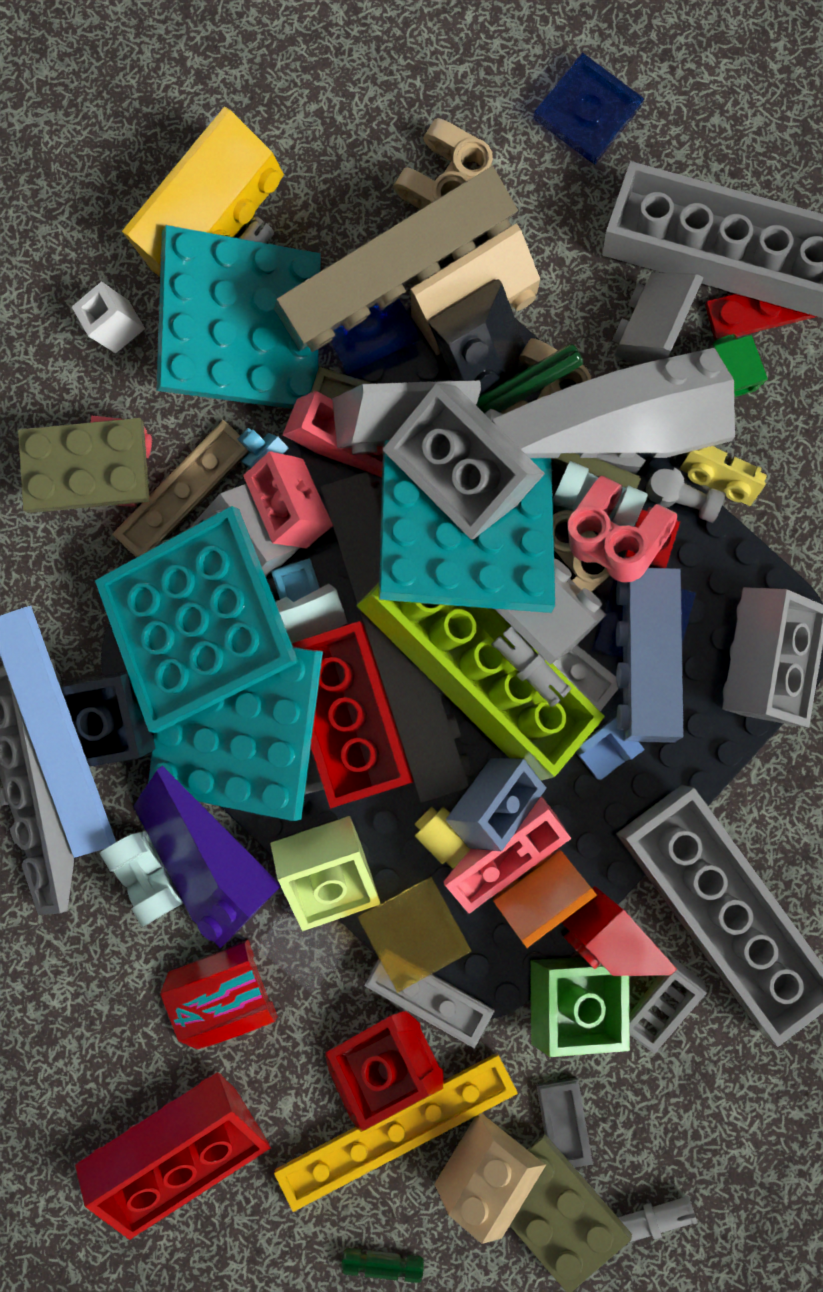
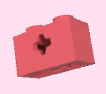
(287, 500)

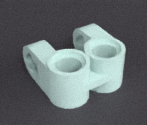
(577, 483)
(144, 875)

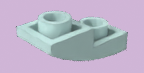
(312, 614)

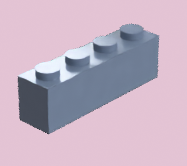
(651, 657)

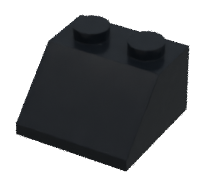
(480, 338)

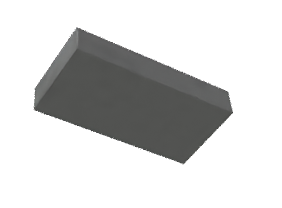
(565, 1119)

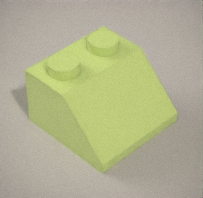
(324, 873)

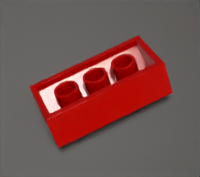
(353, 721)
(170, 1157)

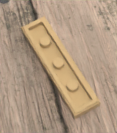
(182, 491)

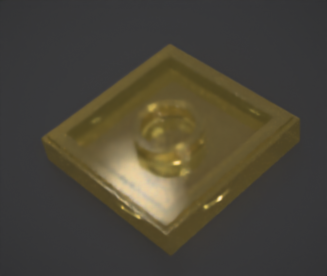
(414, 934)

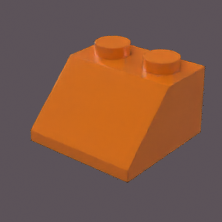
(543, 897)

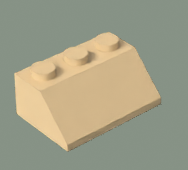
(500, 258)

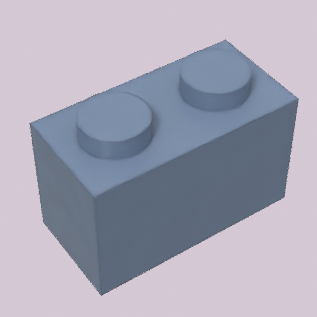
(496, 804)

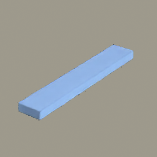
(53, 733)

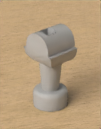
(668, 488)

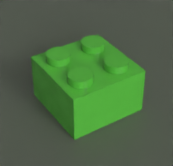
(578, 1008)

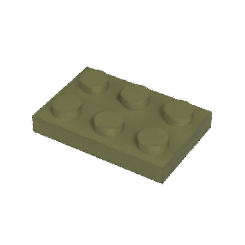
(83, 465)
(567, 1220)

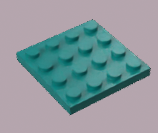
(221, 319)
(437, 563)
(195, 620)
(250, 746)

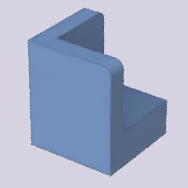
(607, 750)

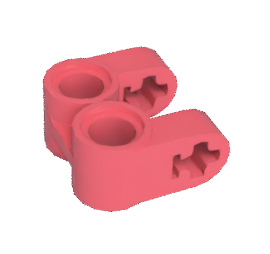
(644, 541)

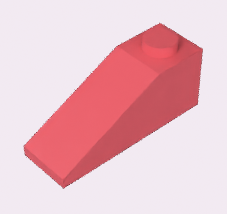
(314, 428)
(487, 872)

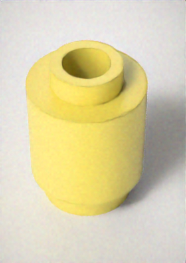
(440, 837)

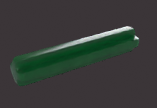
(531, 380)

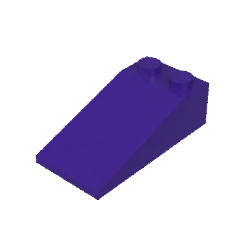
(206, 864)

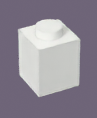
(108, 317)

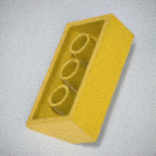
(209, 189)

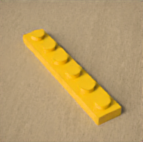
(360, 1152)

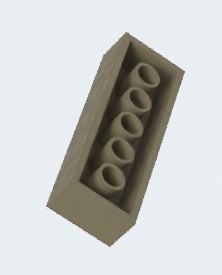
(394, 259)

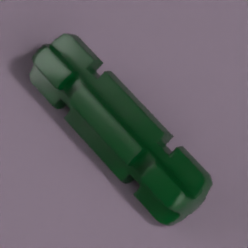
(382, 1265)

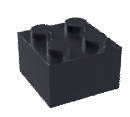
(107, 718)

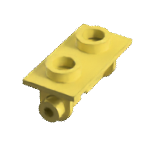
(739, 481)

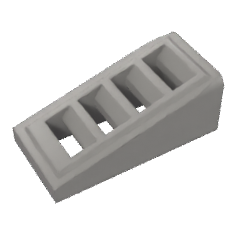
(687, 1002)

